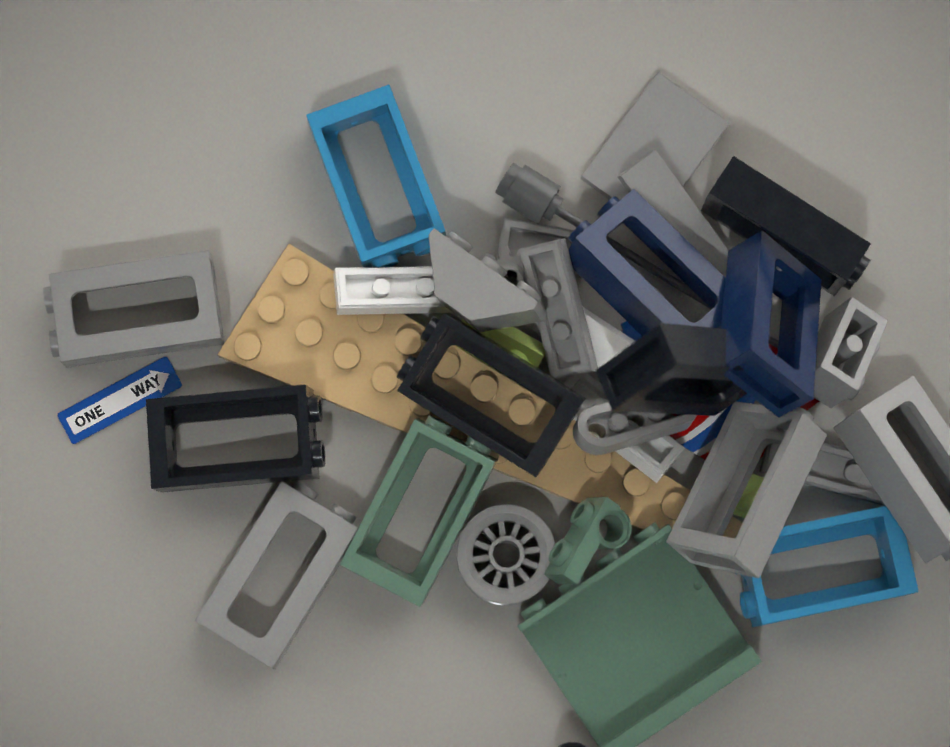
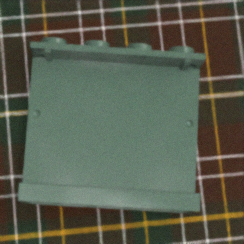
(637, 641)

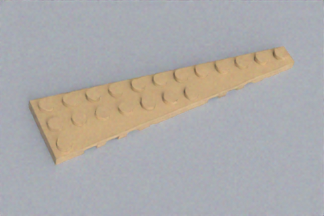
(354, 362)

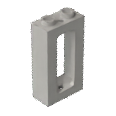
(80, 350)
(894, 470)
(724, 477)
(339, 534)

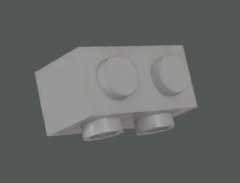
(844, 351)

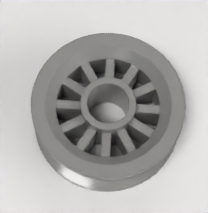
(468, 539)

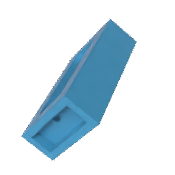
(381, 108)
(895, 581)

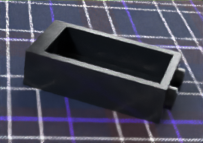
(752, 203)
(672, 373)
(419, 387)
(170, 412)

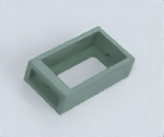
(361, 553)

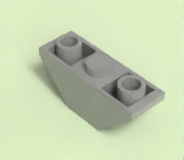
(478, 288)

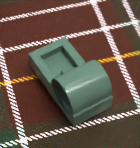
(574, 552)

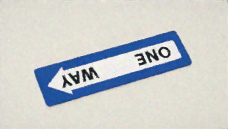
(119, 400)

